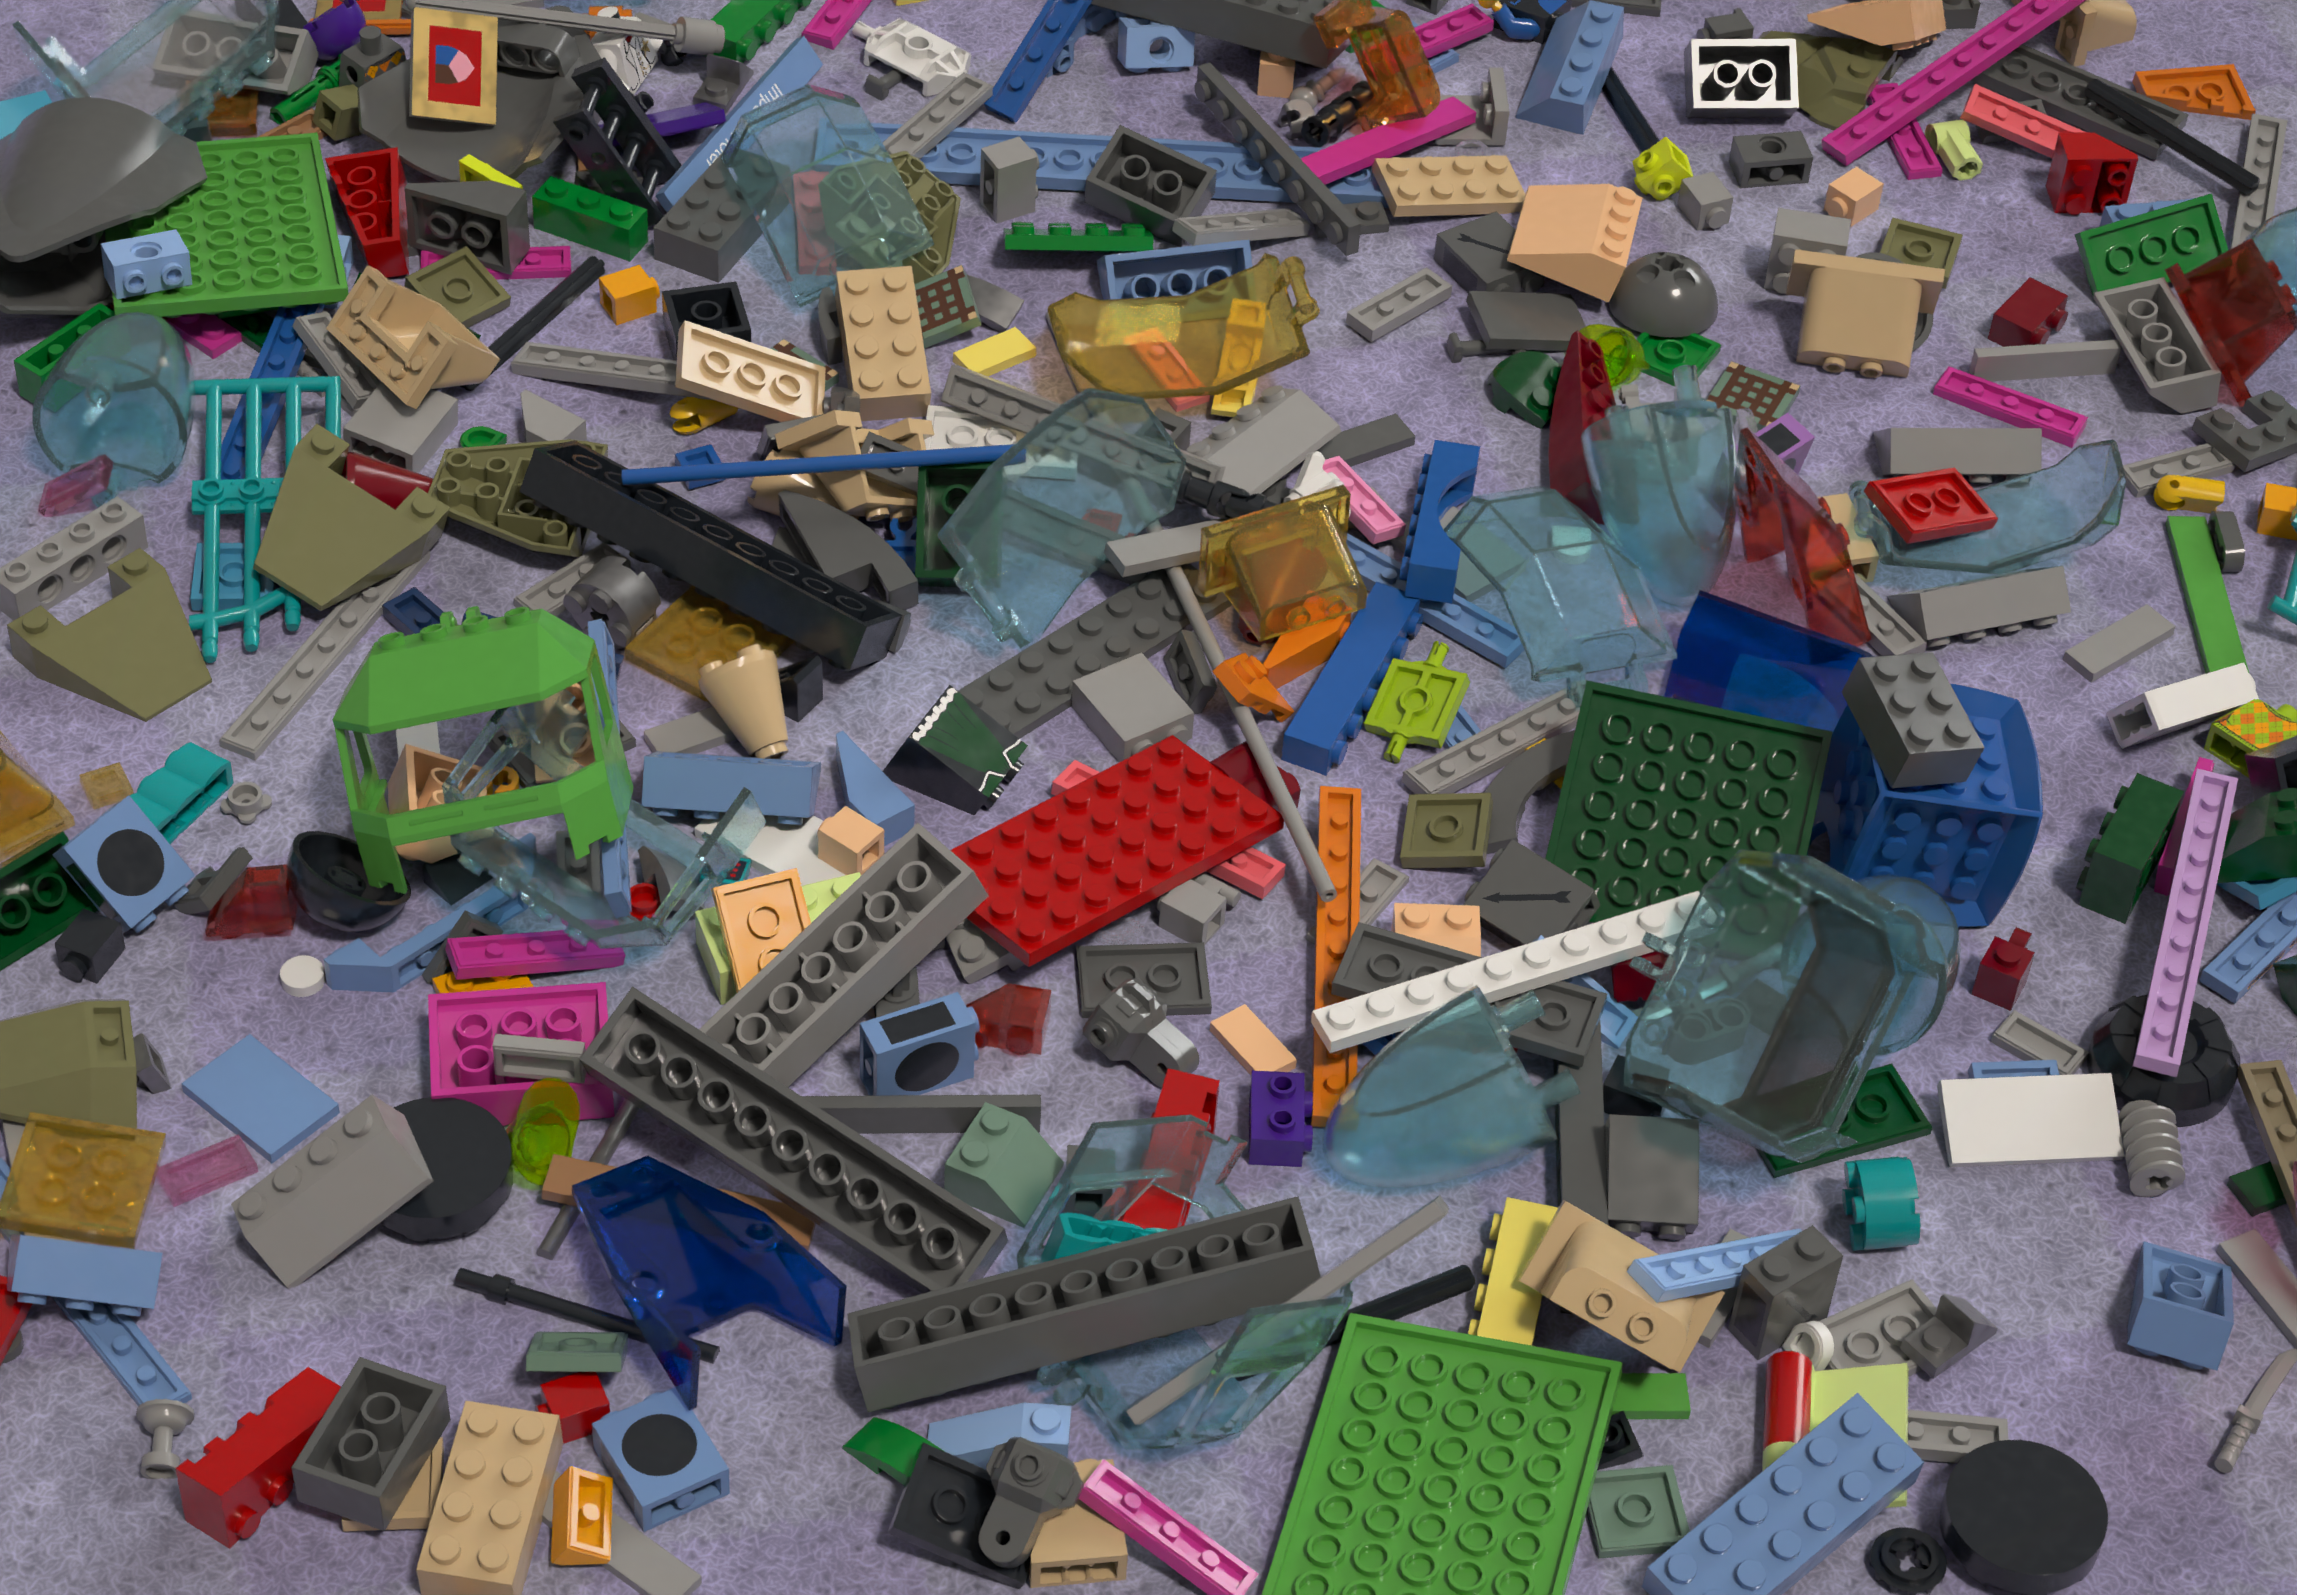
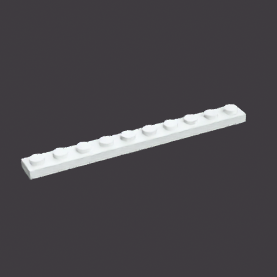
(1502, 973)

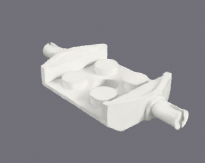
(914, 53)

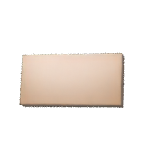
(1251, 1042)

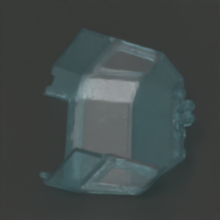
(170, 61)

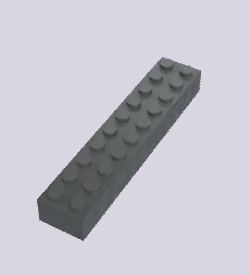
(791, 1147)
(1081, 1304)

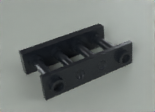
(632, 130)

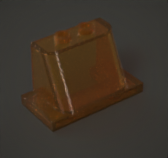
(1388, 56)

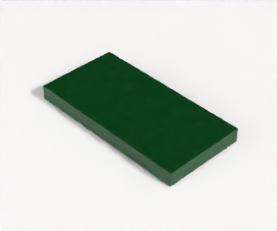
(1877, 1118)

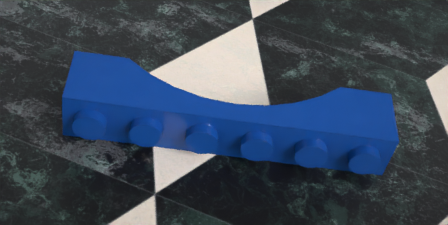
(1429, 554)

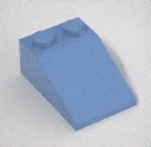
(2181, 1307)

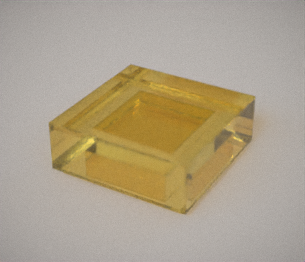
(106, 785)

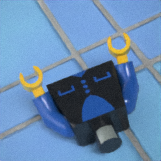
(1526, 18)

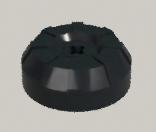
(2205, 1070)
(469, 1167)
(2023, 1517)

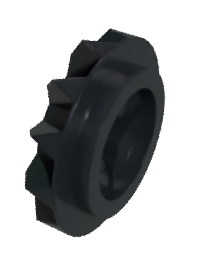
(1896, 1546)

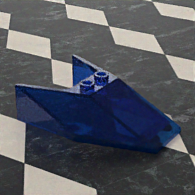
(698, 1258)

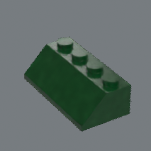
(36, 899)

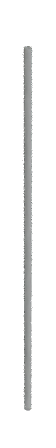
(1250, 730)

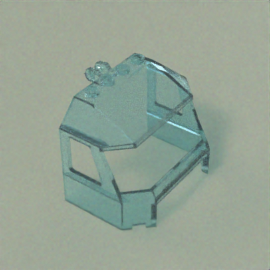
(550, 736)
(1273, 1339)

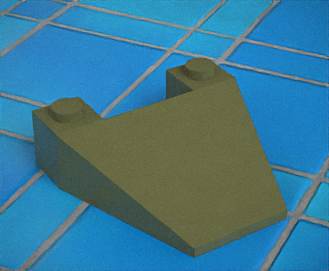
(333, 535)
(123, 654)

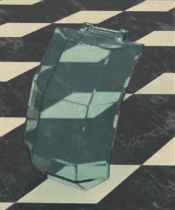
(822, 189)
(1053, 502)
(2037, 515)
(1564, 586)

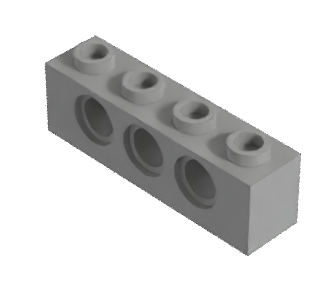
(71, 558)

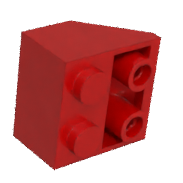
(2089, 173)

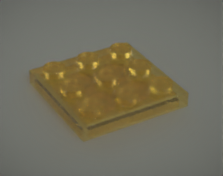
(695, 634)
(81, 1180)

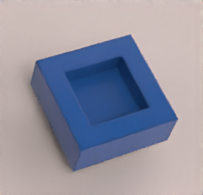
(698, 456)

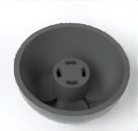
(1665, 296)

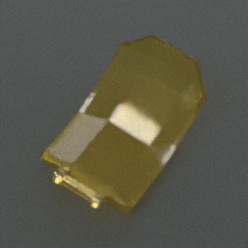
(1188, 341)

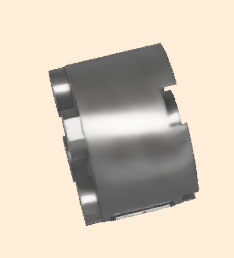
(617, 597)

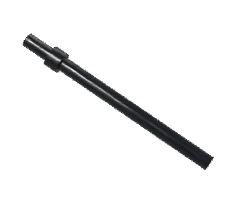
(503, 1289)

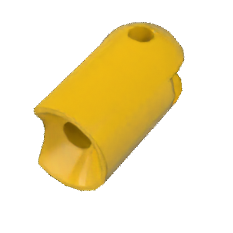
(698, 414)
(2189, 493)

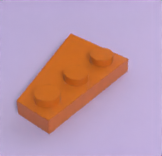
(2199, 90)

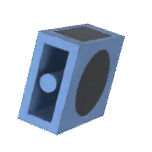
(125, 866)
(919, 1047)
(660, 1458)

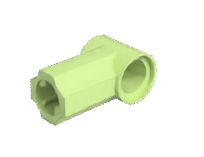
(1953, 145)

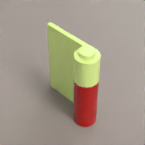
(1803, 1398)

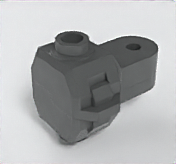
(1135, 1028)
(1029, 1489)

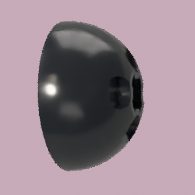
(333, 885)

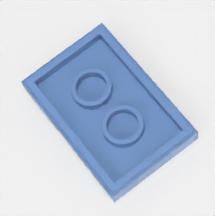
(260, 1098)

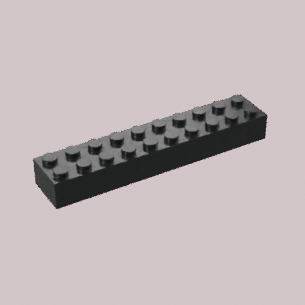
(711, 556)

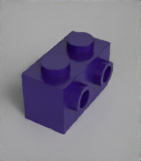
(1278, 1119)

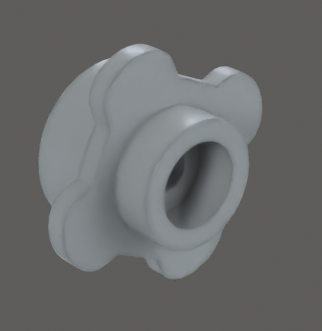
(243, 793)

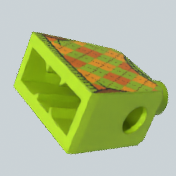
(2248, 730)

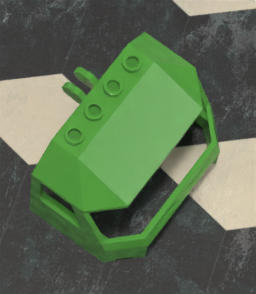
(466, 672)

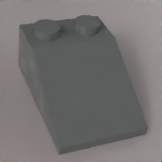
(473, 214)

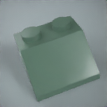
(1002, 1166)

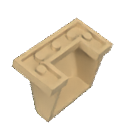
(2093, 27)
(1860, 311)
(408, 339)
(843, 434)
(1585, 1271)

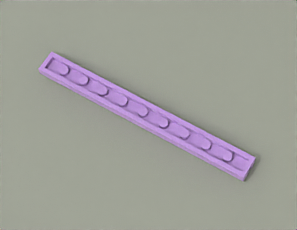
(2185, 924)

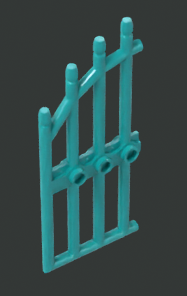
(248, 496)

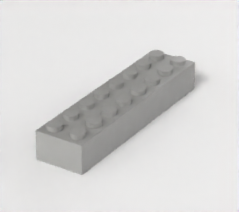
(848, 957)

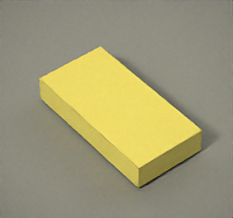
(996, 353)

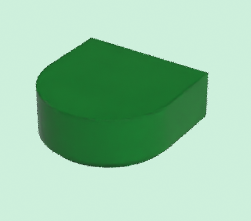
(482, 436)

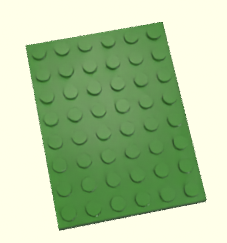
(253, 231)
(1445, 1466)

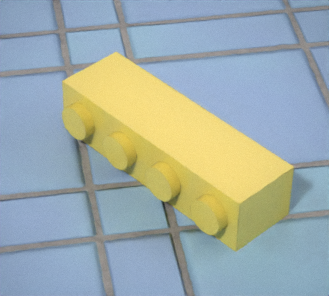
(1507, 1304)

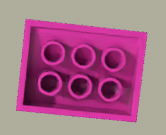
(464, 1031)

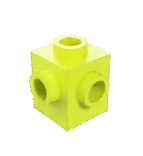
(1661, 169)

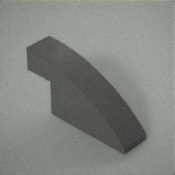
(847, 549)

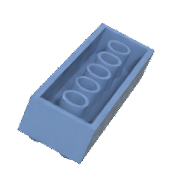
(1792, 1510)

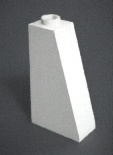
(2181, 704)

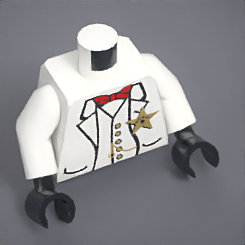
(633, 56)

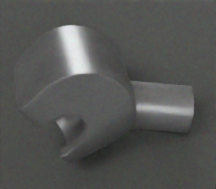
(1293, 115)

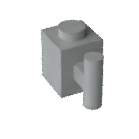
(1196, 908)

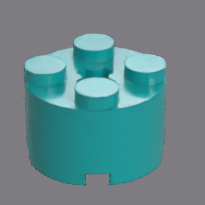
(1881, 1202)

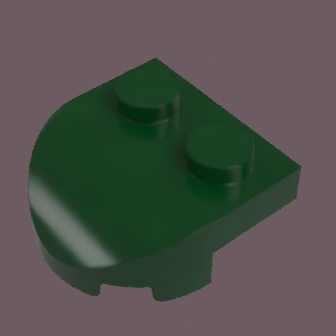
(1526, 385)

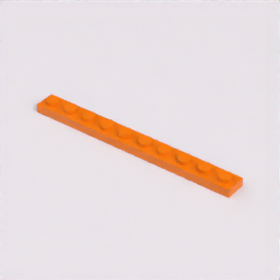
(1335, 923)

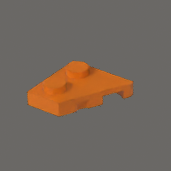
(1247, 683)

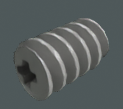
(2151, 1148)

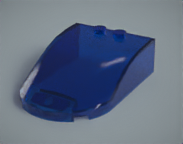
(1759, 665)

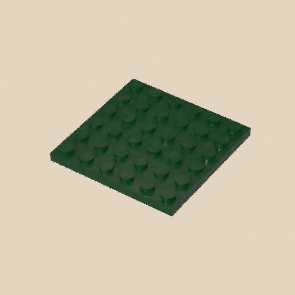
(1674, 790)

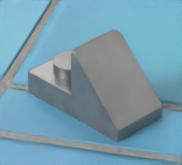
(723, 82)
(1947, 1335)

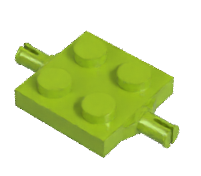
(1417, 702)

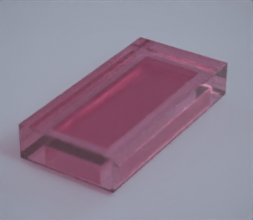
(76, 486)
(206, 1170)

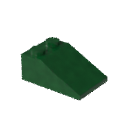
(2262, 840)

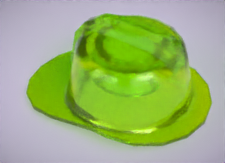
(1621, 352)
(543, 1127)

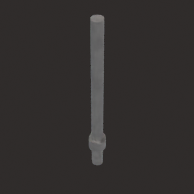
(602, 1155)

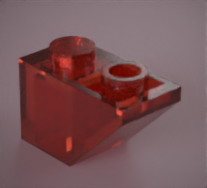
(254, 904)
(1013, 1018)

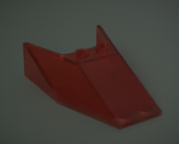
(1784, 514)

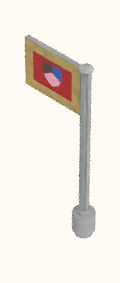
(457, 50)

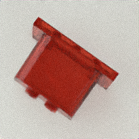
(2237, 311)

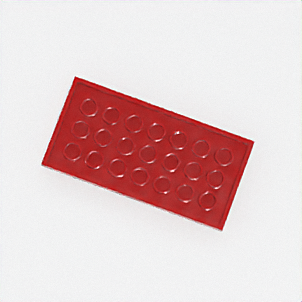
(1110, 847)

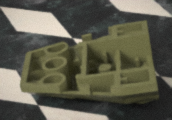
(1837, 74)

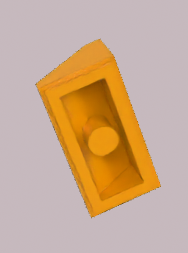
(581, 1518)

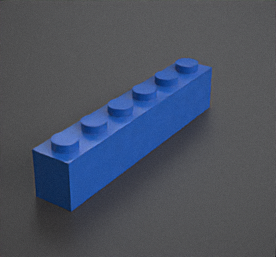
(1351, 680)

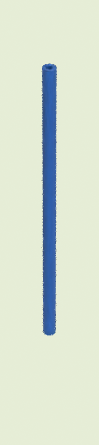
(813, 465)

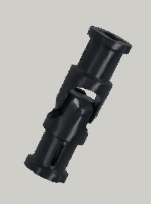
(1337, 115)
(1210, 495)

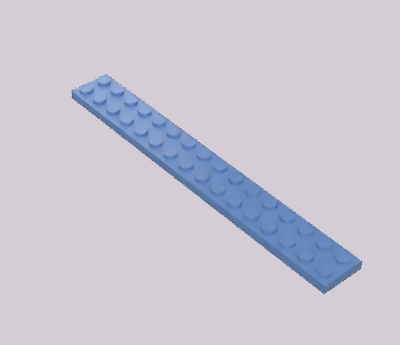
(1069, 158)

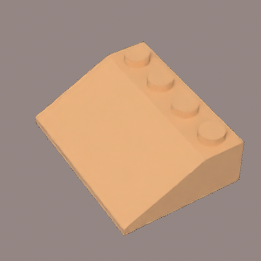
(1886, 21)
(1577, 234)

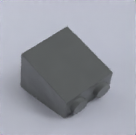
(1652, 1175)

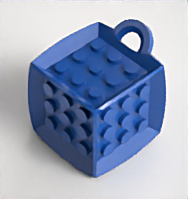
(1954, 837)

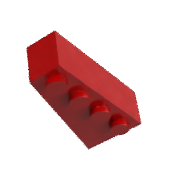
(374, 205)
(1180, 1095)
(253, 1467)

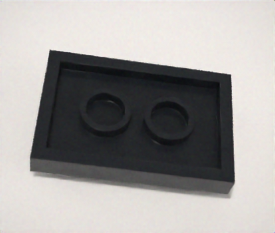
(945, 1510)

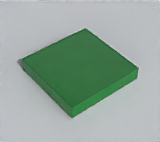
(1671, 352)

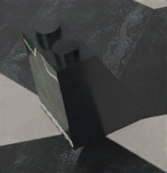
(957, 755)

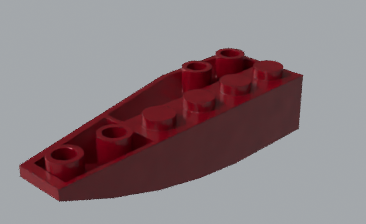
(1578, 402)

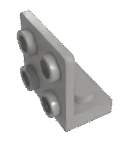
(1491, 113)

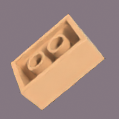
(418, 785)

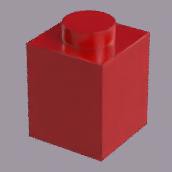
(577, 1401)

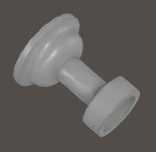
(163, 1420)

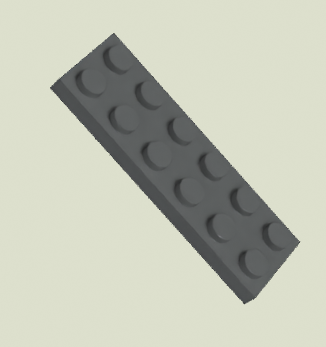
(2061, 87)
(1387, 958)

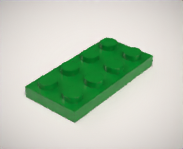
(1092, 238)
(2151, 242)

